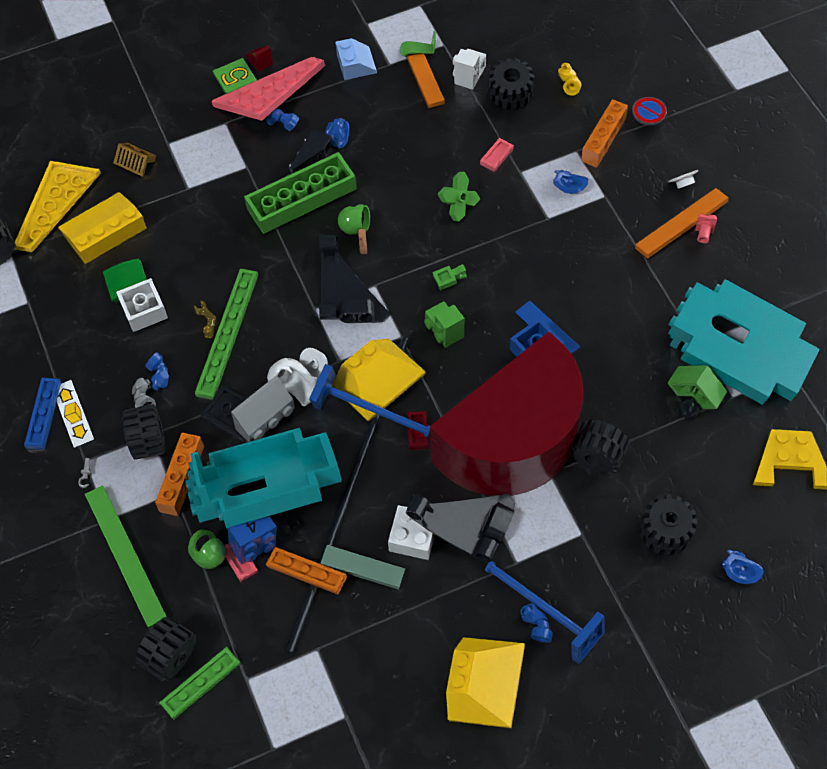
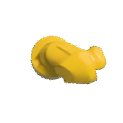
(572, 83)

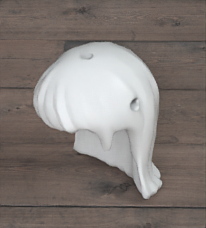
(294, 378)

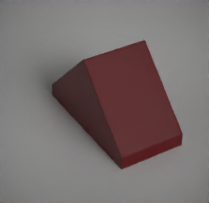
(260, 58)

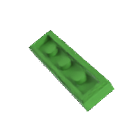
(199, 683)

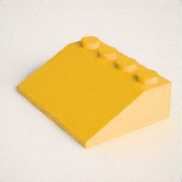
(103, 227)

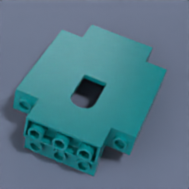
(770, 355)
(287, 461)

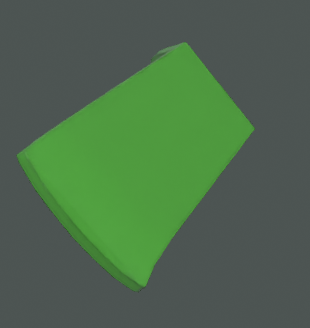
(417, 47)

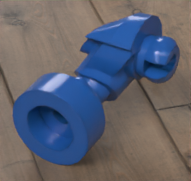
(289, 120)
(161, 377)
(533, 615)

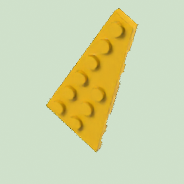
(55, 196)

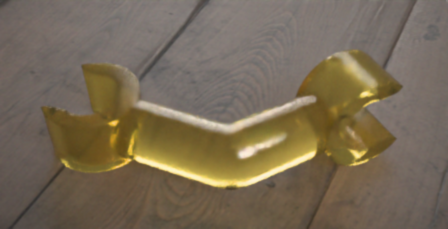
(209, 328)

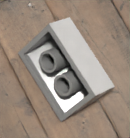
(263, 410)

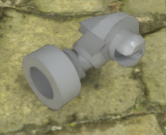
(139, 391)

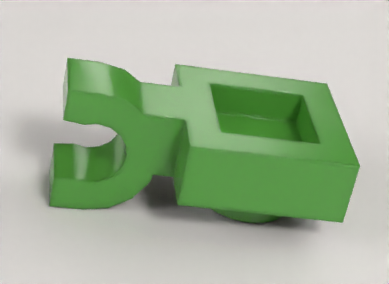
(446, 277)

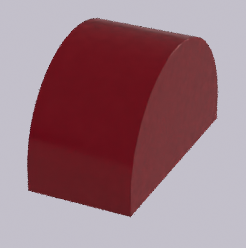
(515, 425)

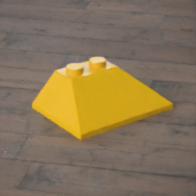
(377, 374)
(484, 682)

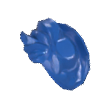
(339, 132)
(569, 182)
(741, 569)

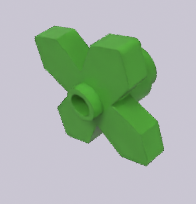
(458, 196)

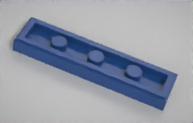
(42, 413)

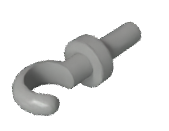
(85, 472)

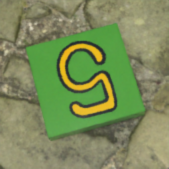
(234, 76)

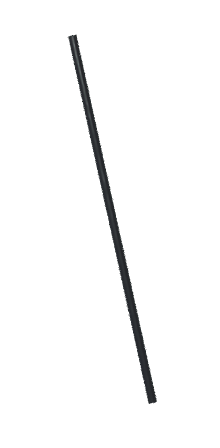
(338, 520)

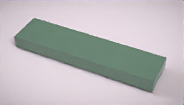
(363, 567)

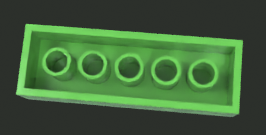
(300, 192)

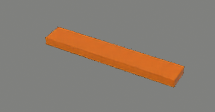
(681, 223)

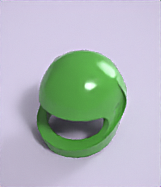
(350, 219)
(211, 553)

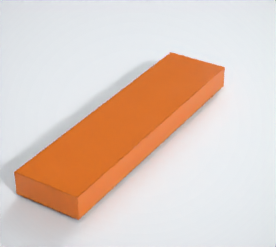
(425, 80)
(306, 570)

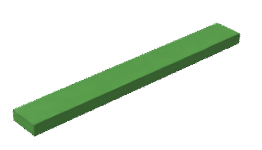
(226, 334)
(125, 556)

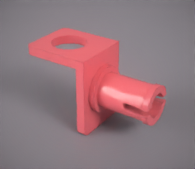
(705, 226)

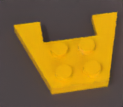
(791, 451)

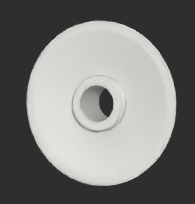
(684, 180)
(313, 361)

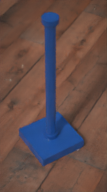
(324, 388)
(585, 638)

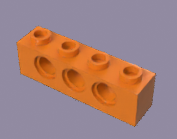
(604, 133)
(174, 484)

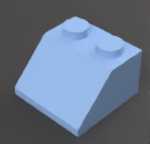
(354, 59)

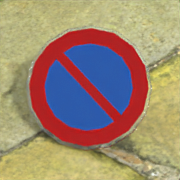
(649, 111)

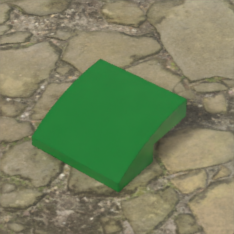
(123, 276)

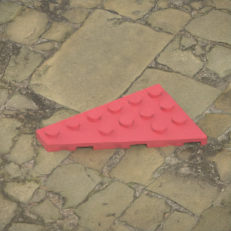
(266, 94)

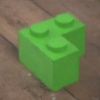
(445, 323)
(698, 383)

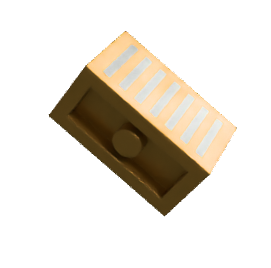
(133, 158)

